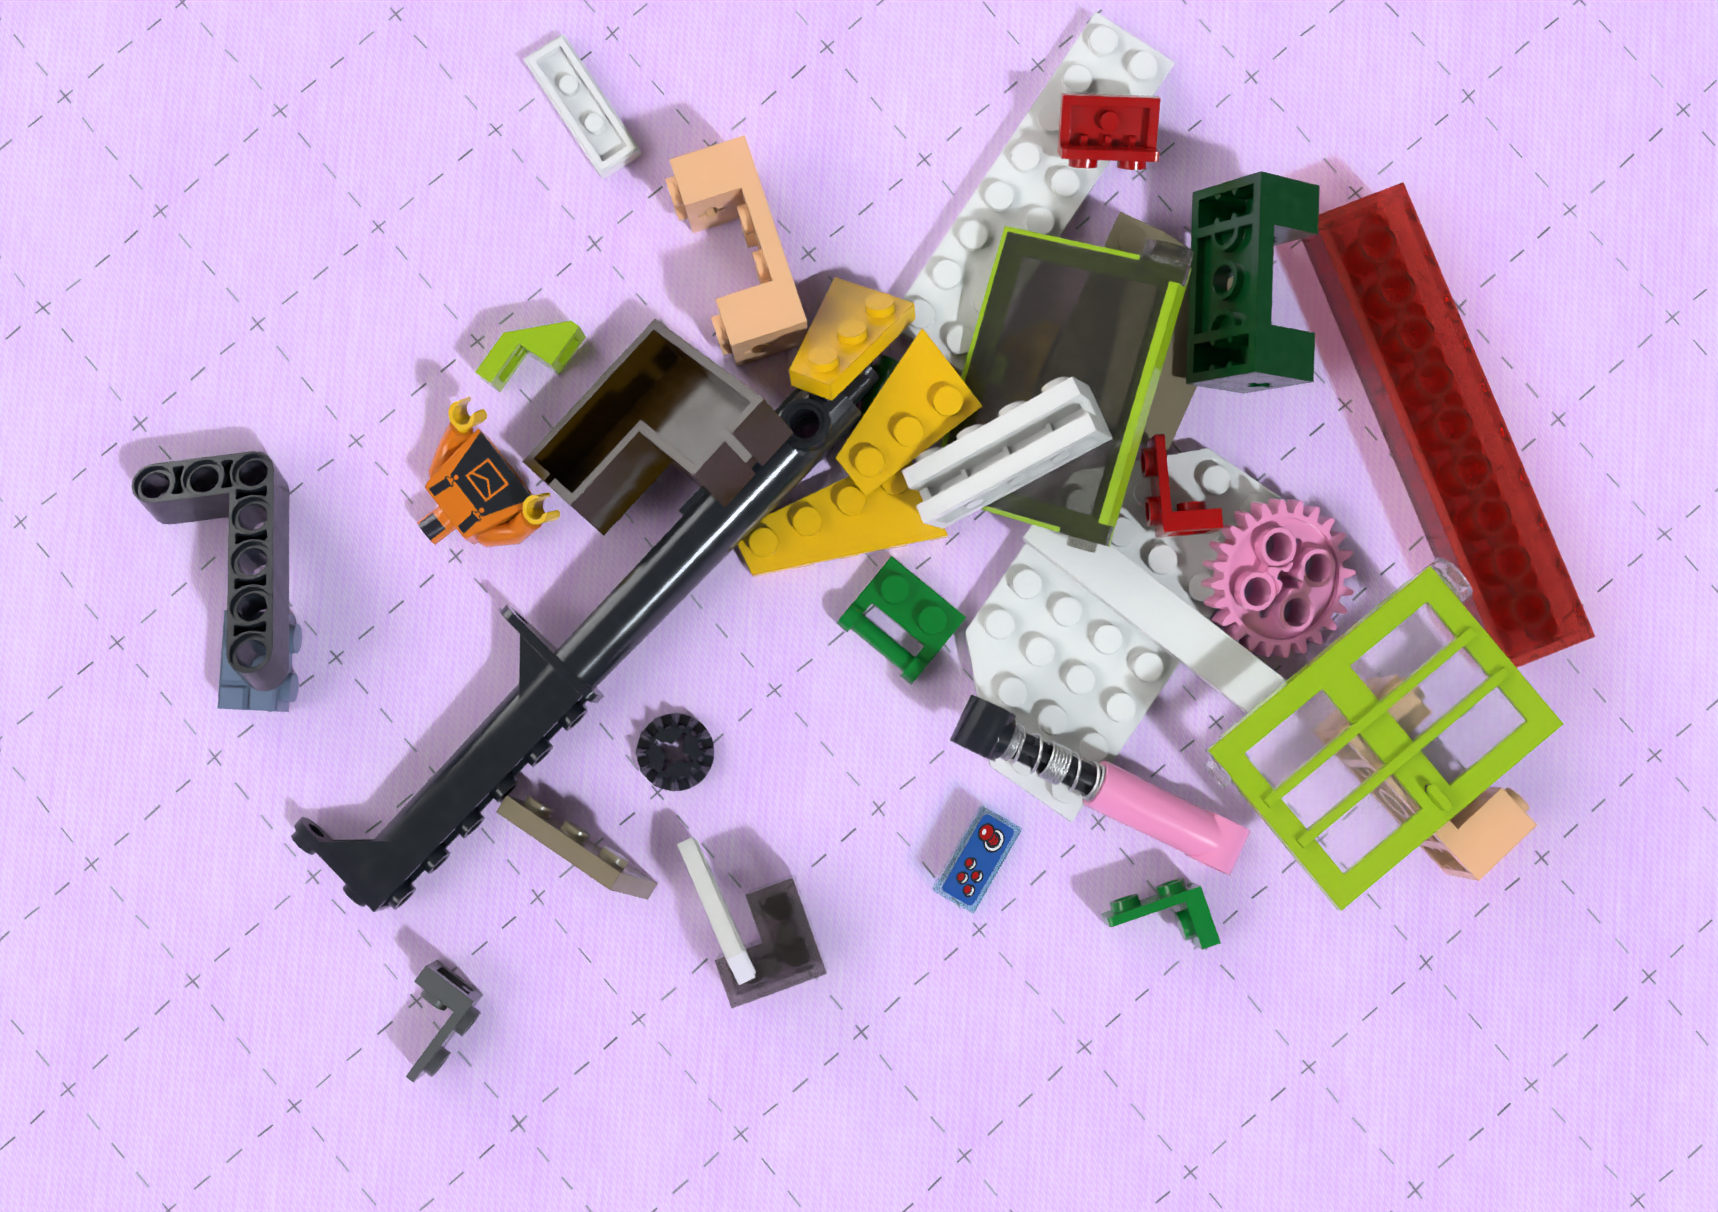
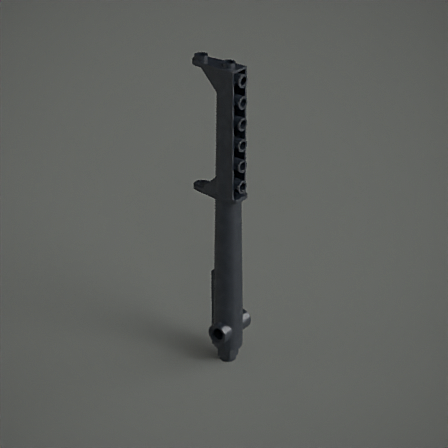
(561, 680)

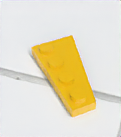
(838, 525)

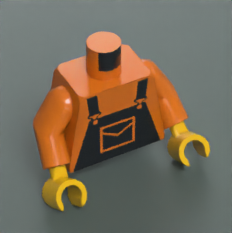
(478, 488)

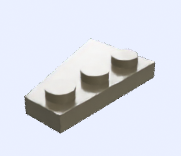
(574, 846)

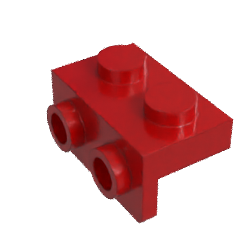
(1108, 130)

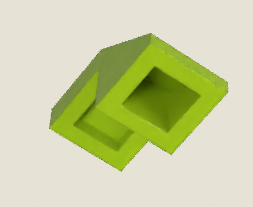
(548, 344)

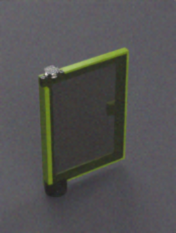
(1085, 315)

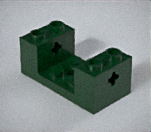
(1231, 329)

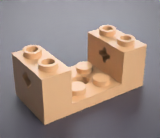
(721, 187)
(1480, 834)

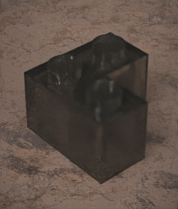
(787, 946)

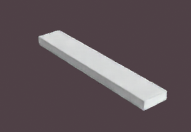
(1162, 618)

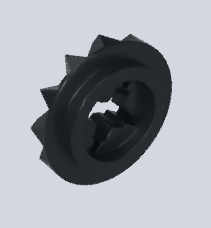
(681, 774)

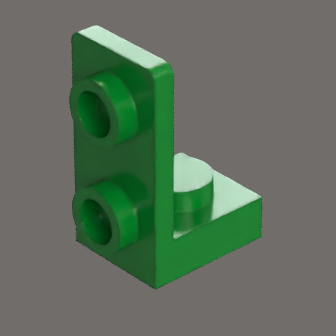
(1193, 919)

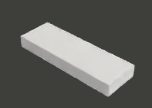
(582, 106)
(717, 910)

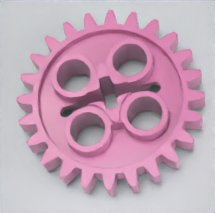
(1311, 596)

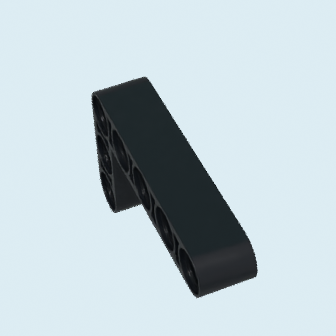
(248, 549)

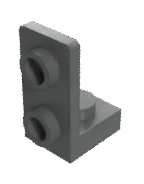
(444, 990)

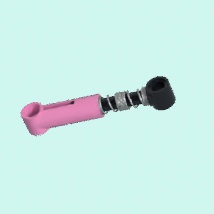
(1104, 788)

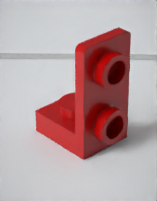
(1190, 517)

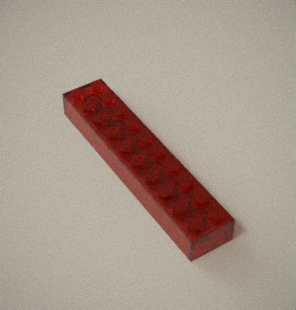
(1444, 423)

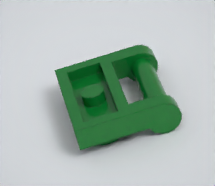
(910, 606)

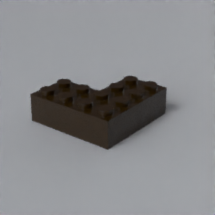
(652, 411)

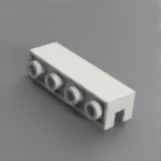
(1007, 451)

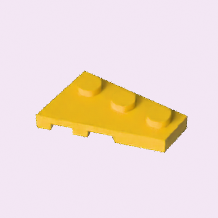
(847, 336)
(908, 415)

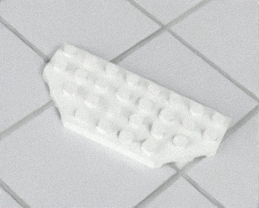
(1069, 658)

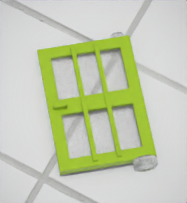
(1383, 735)

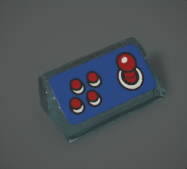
(976, 859)

